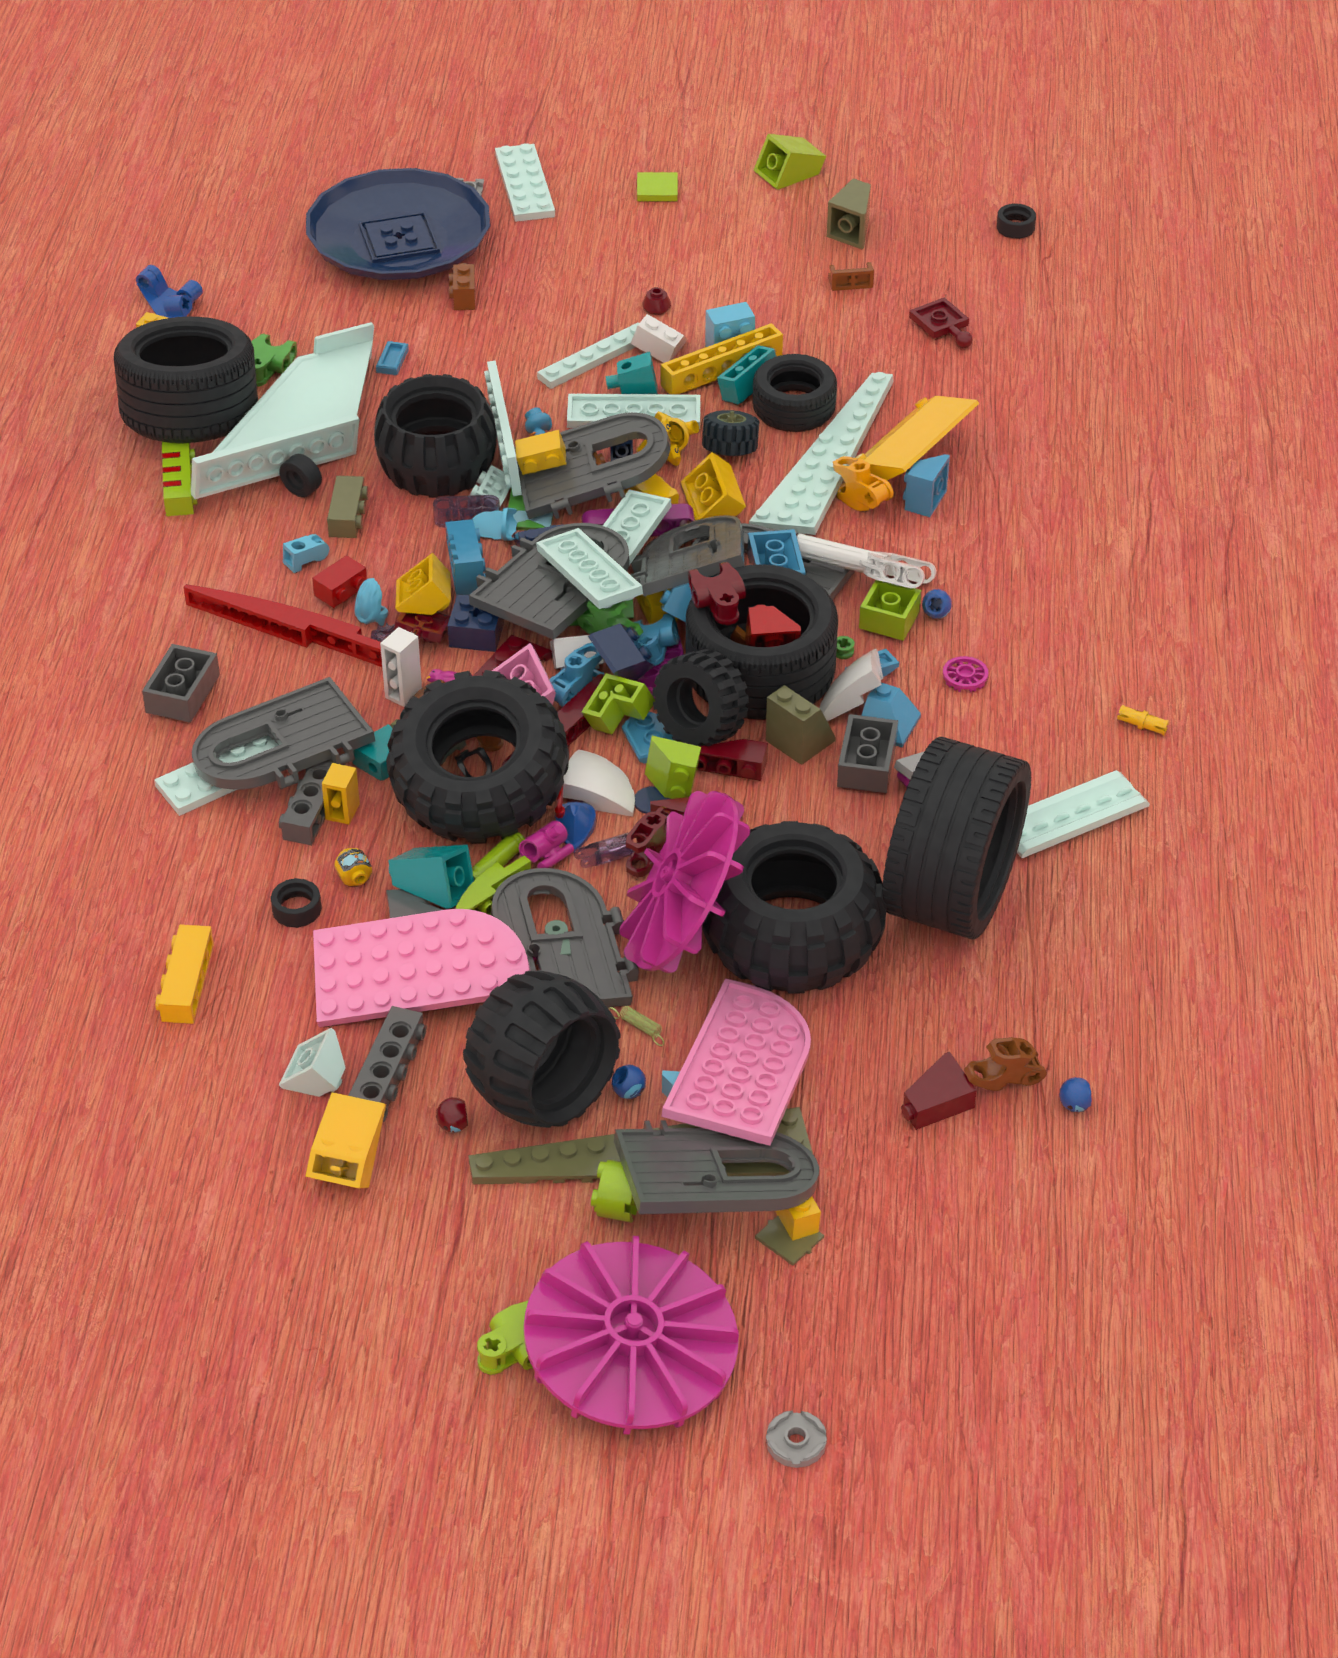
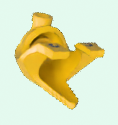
(678, 433)

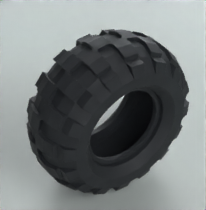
(487, 803)

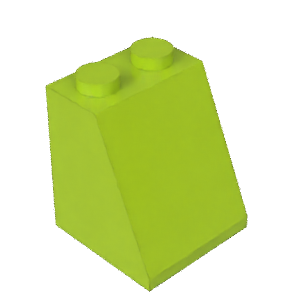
(788, 160)

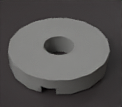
(792, 1453)

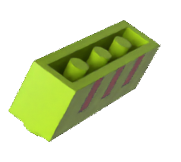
(177, 478)

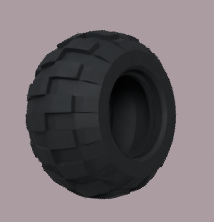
(798, 946)

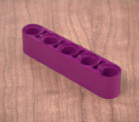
(676, 516)

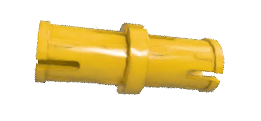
(1143, 720)

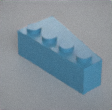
(465, 555)

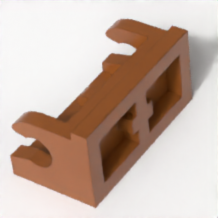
(851, 278)

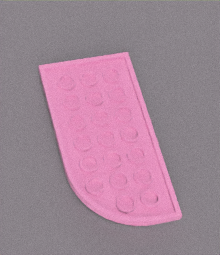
(412, 964)
(742, 1065)

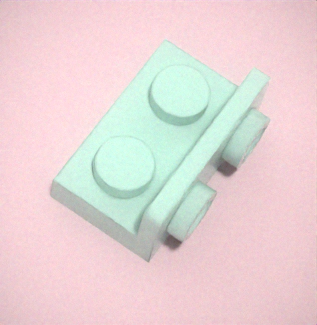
(491, 484)

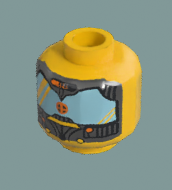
(353, 867)

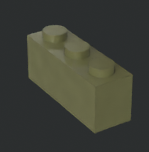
(347, 506)

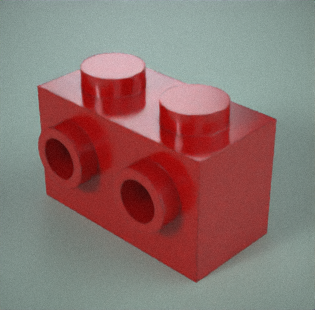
(339, 581)

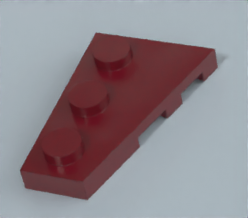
(508, 649)

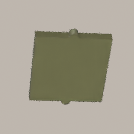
(778, 1240)

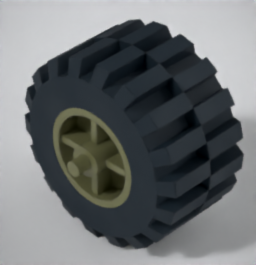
(730, 433)

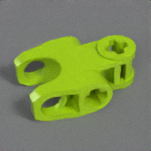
(505, 1341)

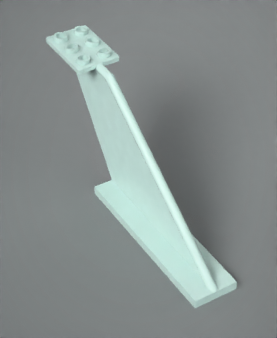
(303, 412)

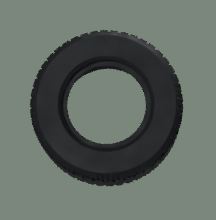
(185, 379)
(801, 665)

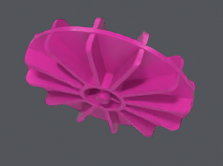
(684, 881)
(630, 1335)

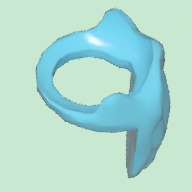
(496, 524)
(368, 603)

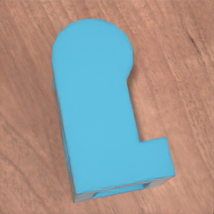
(304, 551)

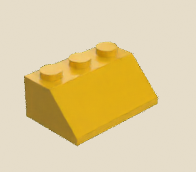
(713, 489)
(424, 588)

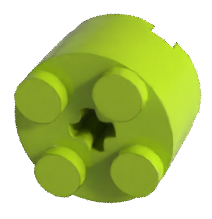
(613, 1196)

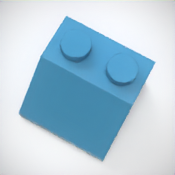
(926, 484)

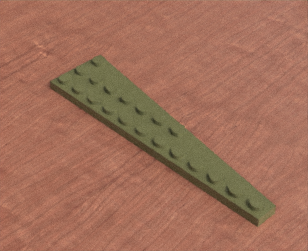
(582, 1157)

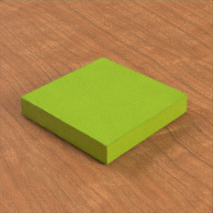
(657, 186)

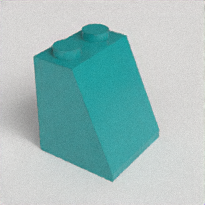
(434, 873)

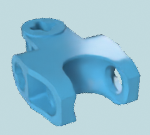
(659, 636)
(576, 674)

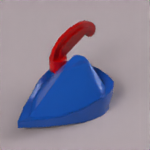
(578, 820)

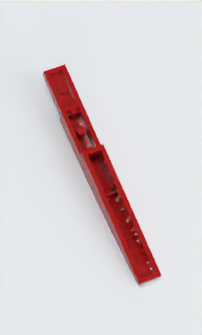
(285, 622)

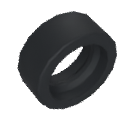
(1016, 212)
(296, 888)

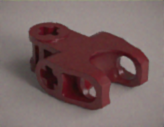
(718, 592)
(650, 834)

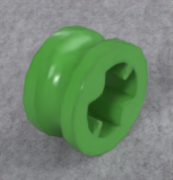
(848, 651)

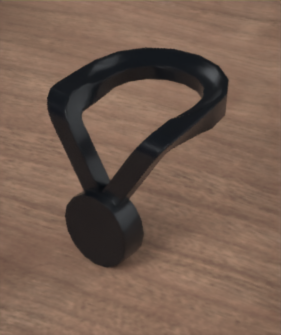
(483, 755)

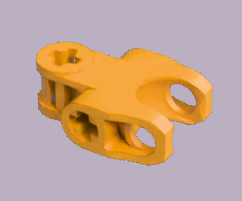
(861, 488)

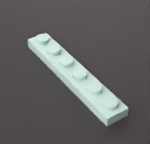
(588, 358)

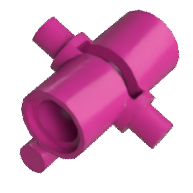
(546, 844)

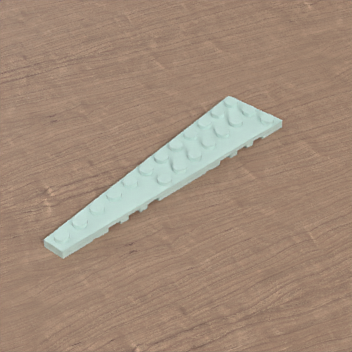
(812, 483)

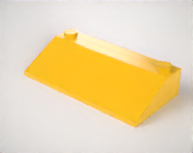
(916, 434)

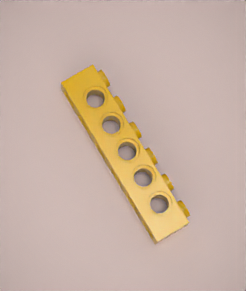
(710, 362)

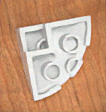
(851, 684)
(598, 784)

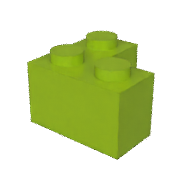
(614, 699)

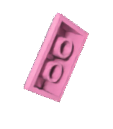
(528, 668)

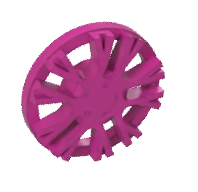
(965, 673)

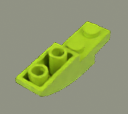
(481, 891)

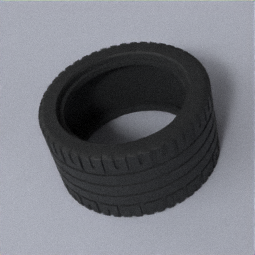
(956, 837)

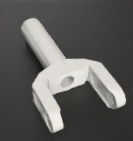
(871, 563)

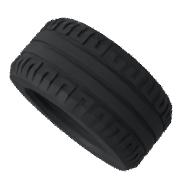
(793, 411)

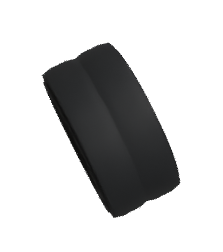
(300, 475)

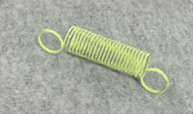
(640, 1025)

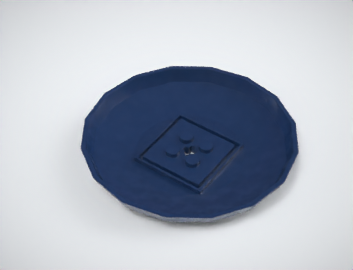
(398, 223)

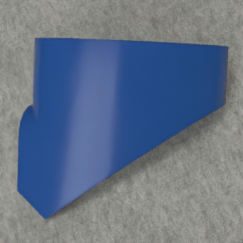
(163, 299)

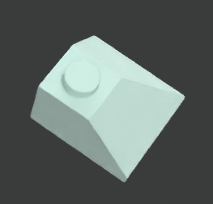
(315, 1066)

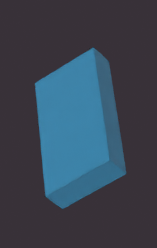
(392, 358)

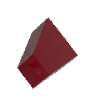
(938, 1094)

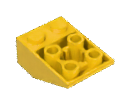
(346, 1141)

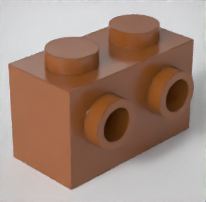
(462, 286)

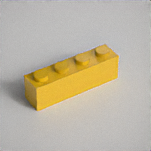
(185, 974)

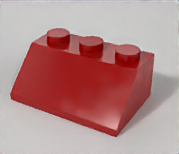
(769, 627)

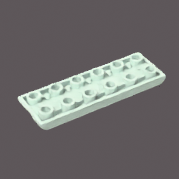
(1078, 811)

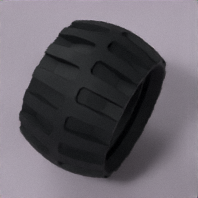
(435, 435)
(541, 1048)

